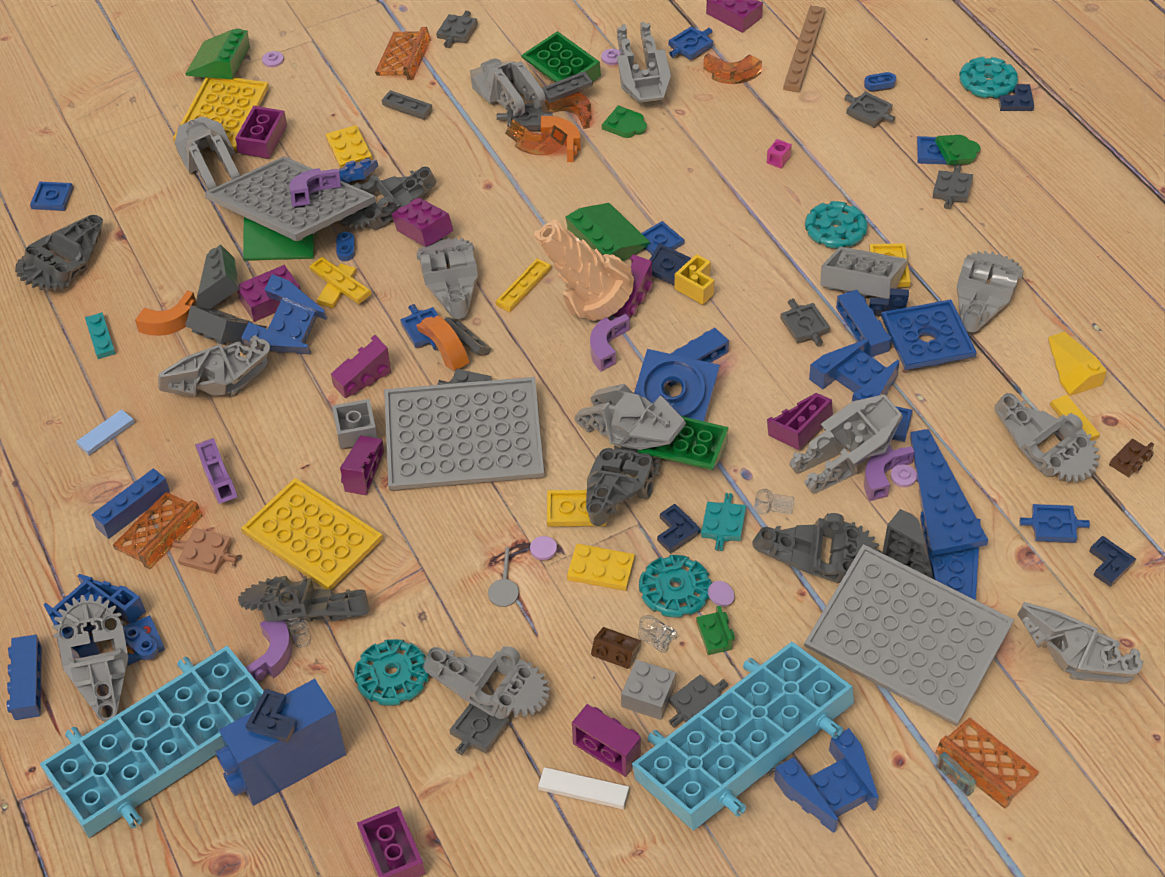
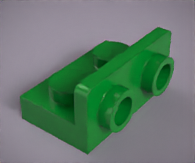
(715, 631)

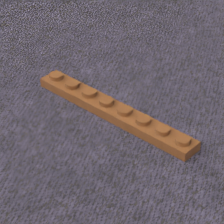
(804, 49)

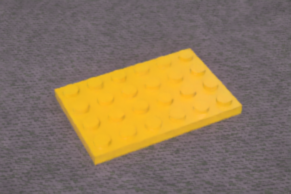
(227, 103)
(312, 534)

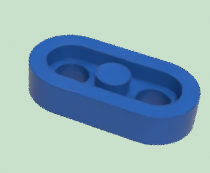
(880, 81)
(345, 246)
(139, 641)

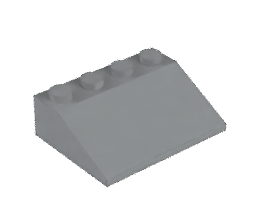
(862, 271)

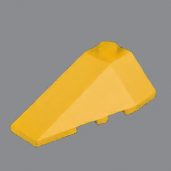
(1075, 364)

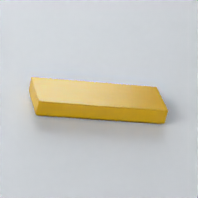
(330, 295)
(1065, 406)

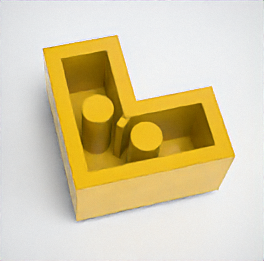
(695, 279)

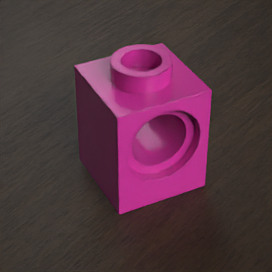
(779, 153)

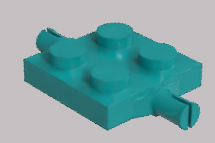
(723, 521)

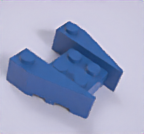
(291, 321)
(855, 371)
(125, 600)
(833, 788)

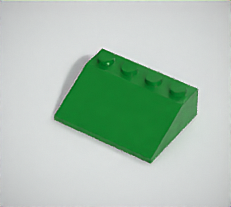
(220, 55)
(561, 58)
(606, 230)
(267, 244)
(696, 444)

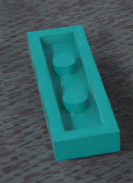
(100, 335)

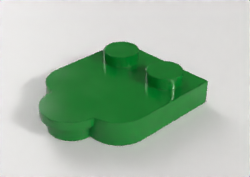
(624, 122)
(957, 149)

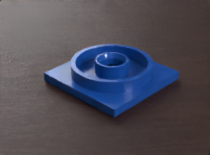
(934, 320)
(695, 377)

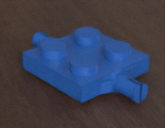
(691, 42)
(357, 170)
(409, 325)
(1054, 523)

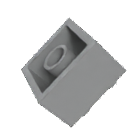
(352, 421)
(648, 689)

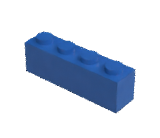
(863, 322)
(705, 348)
(130, 503)
(25, 677)

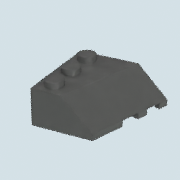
(218, 278)
(217, 325)
(906, 543)

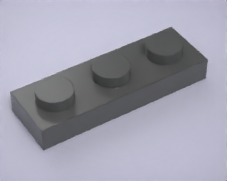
(567, 87)
(407, 104)
(468, 337)

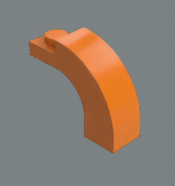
(573, 136)
(167, 321)
(446, 341)

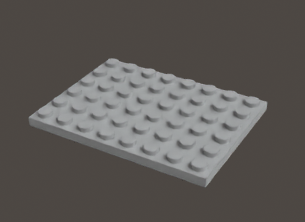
(266, 199)
(463, 433)
(909, 634)

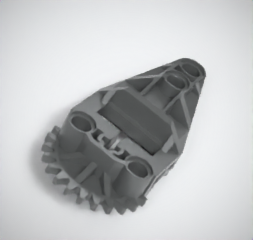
(396, 192)
(72, 243)
(610, 488)
(803, 545)
(277, 601)

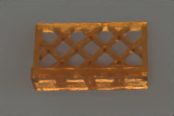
(415, 54)
(162, 542)
(988, 782)

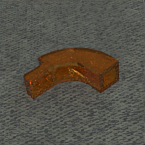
(733, 72)
(576, 104)
(536, 143)

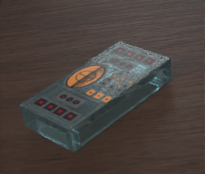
(956, 774)

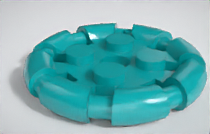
(977, 73)
(830, 235)
(675, 595)
(391, 682)

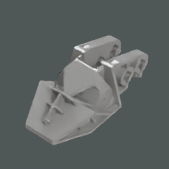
(494, 83)
(643, 84)
(198, 135)
(216, 370)
(630, 418)
(862, 428)
(1079, 646)

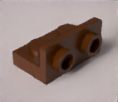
(1131, 457)
(615, 647)

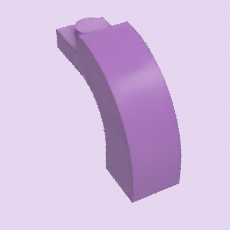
(311, 181)
(605, 330)
(215, 471)
(875, 481)
(278, 653)

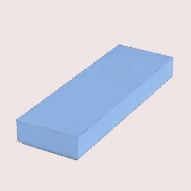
(105, 432)

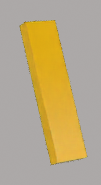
(340, 280)
(523, 285)

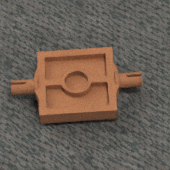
(205, 550)

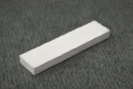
(583, 788)

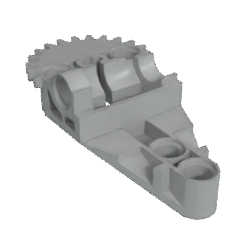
(454, 285)
(980, 300)
(1036, 426)
(98, 669)
(466, 676)

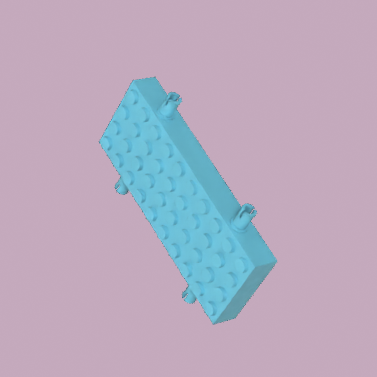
(743, 735)
(151, 742)

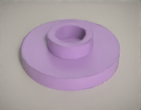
(610, 56)
(272, 59)
(903, 475)
(543, 548)
(721, 593)

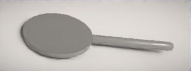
(503, 591)

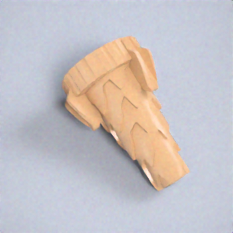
(594, 281)

